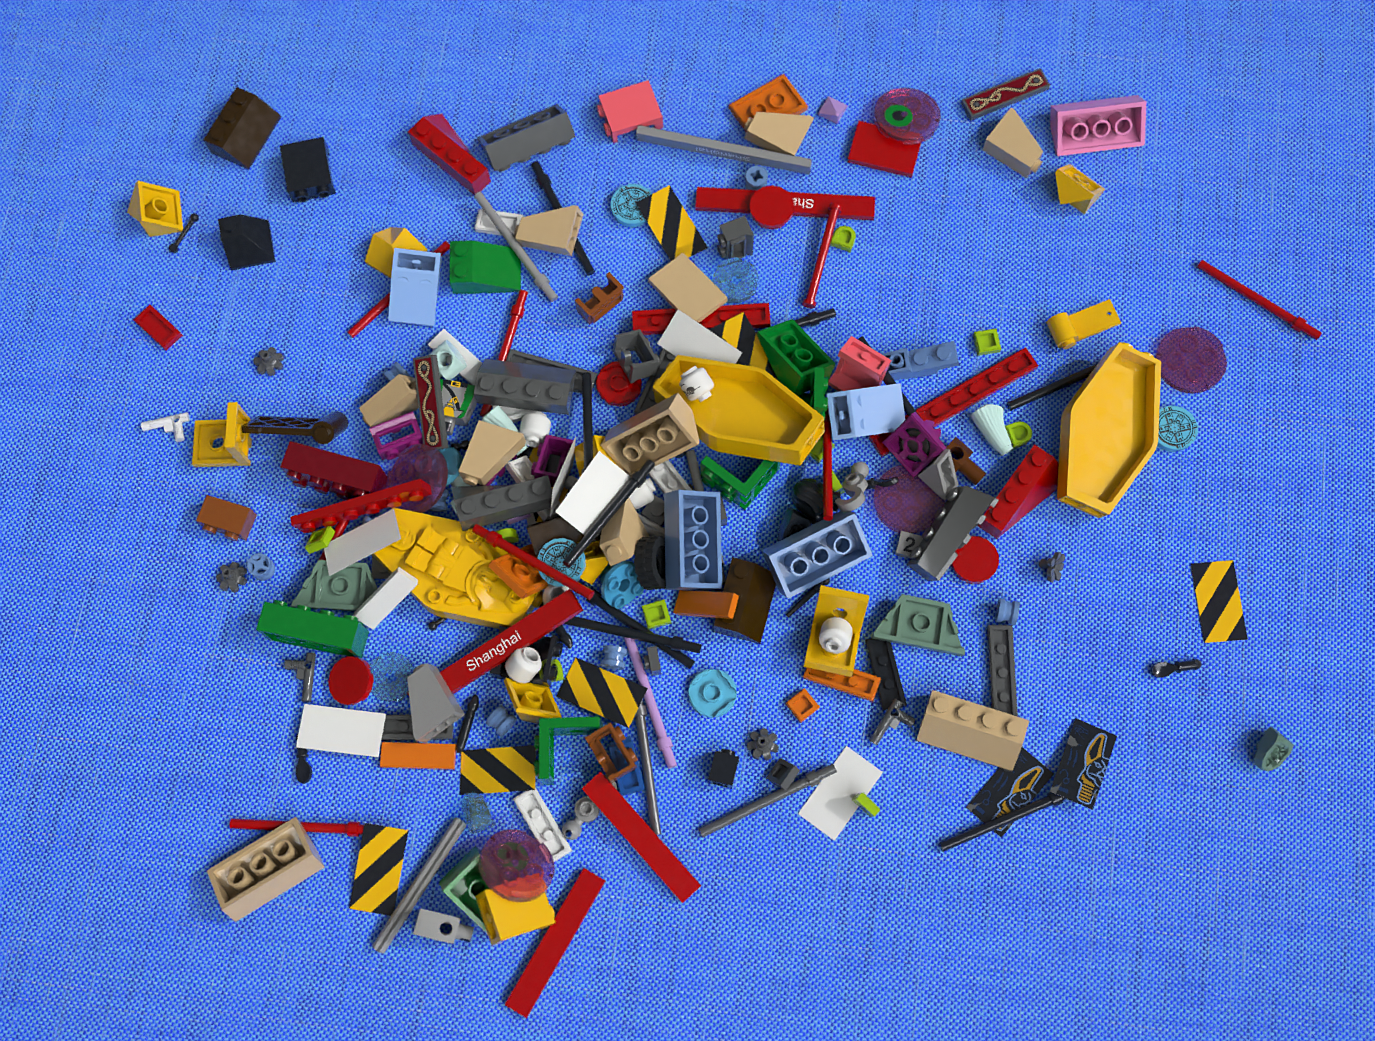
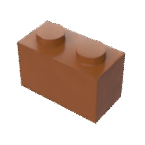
(226, 518)

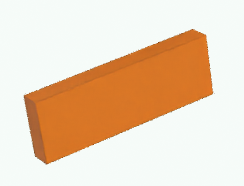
(706, 604)
(859, 685)
(418, 755)

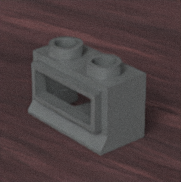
(735, 239)
(635, 341)

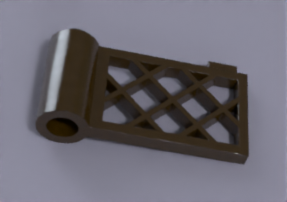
(321, 429)

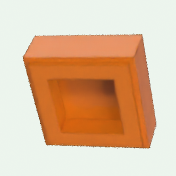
(802, 705)

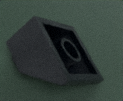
(246, 241)

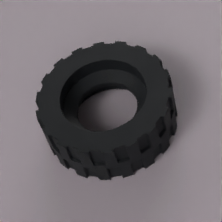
(650, 562)

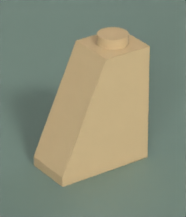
(777, 131)
(1014, 145)
(551, 230)
(391, 401)
(489, 452)
(622, 534)

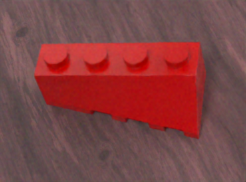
(444, 147)
(1028, 486)

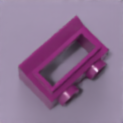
(551, 445)
(392, 449)

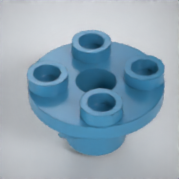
(620, 584)

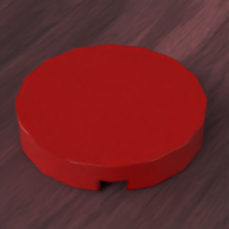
(771, 207)
(615, 387)
(976, 561)
(350, 680)

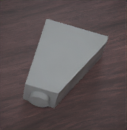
(431, 703)

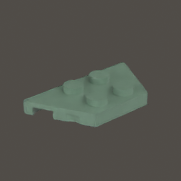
(340, 591)
(921, 625)

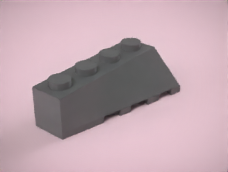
(500, 502)
(949, 531)

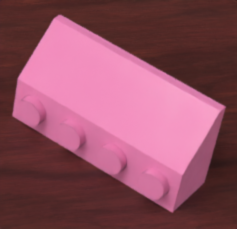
(1098, 125)

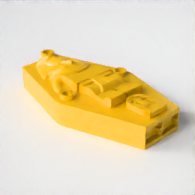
(747, 411)
(1109, 430)
(454, 571)

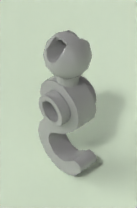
(854, 487)
(586, 812)

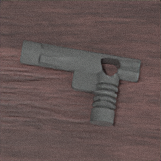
(304, 674)
(891, 720)

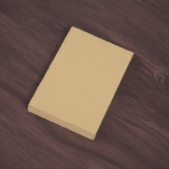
(687, 288)

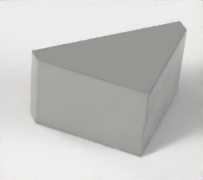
(940, 474)

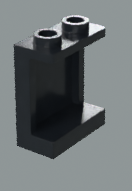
(307, 169)
(549, 649)

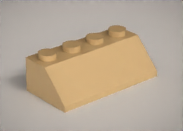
(652, 435)
(972, 730)
(264, 869)

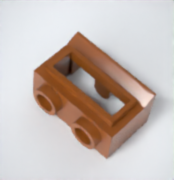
(602, 300)
(602, 756)

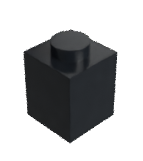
(723, 768)

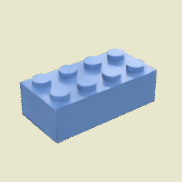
(693, 540)
(817, 553)

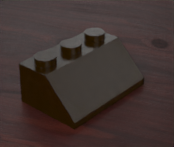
(242, 128)
(551, 529)
(755, 591)

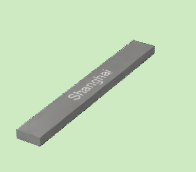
(724, 149)

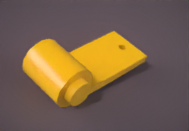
(1083, 324)

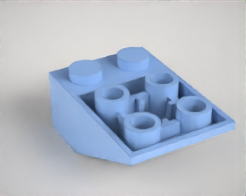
(414, 286)
(866, 411)

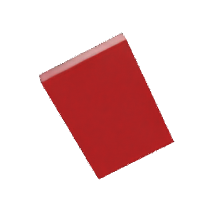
(878, 152)

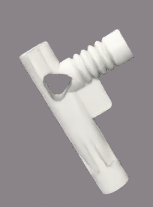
(169, 425)

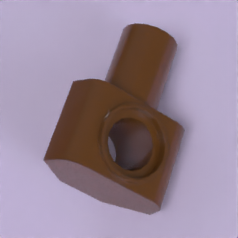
(964, 463)

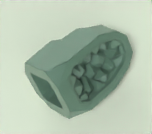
(1272, 750)

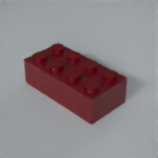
(331, 472)

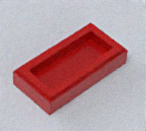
(158, 327)

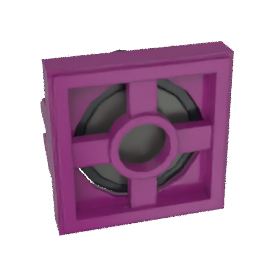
(915, 442)

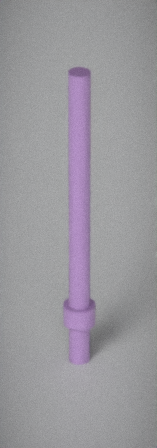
(664, 743)

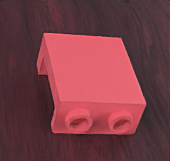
(628, 109)
(858, 367)

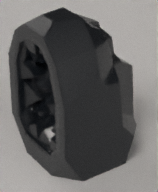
(792, 523)

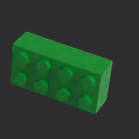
(312, 629)

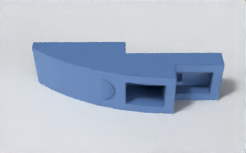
(922, 361)

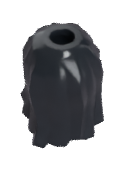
(808, 498)

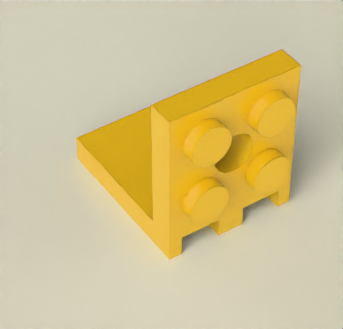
(235, 445)
(826, 607)

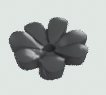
(268, 361)
(1053, 566)
(231, 577)
(765, 748)

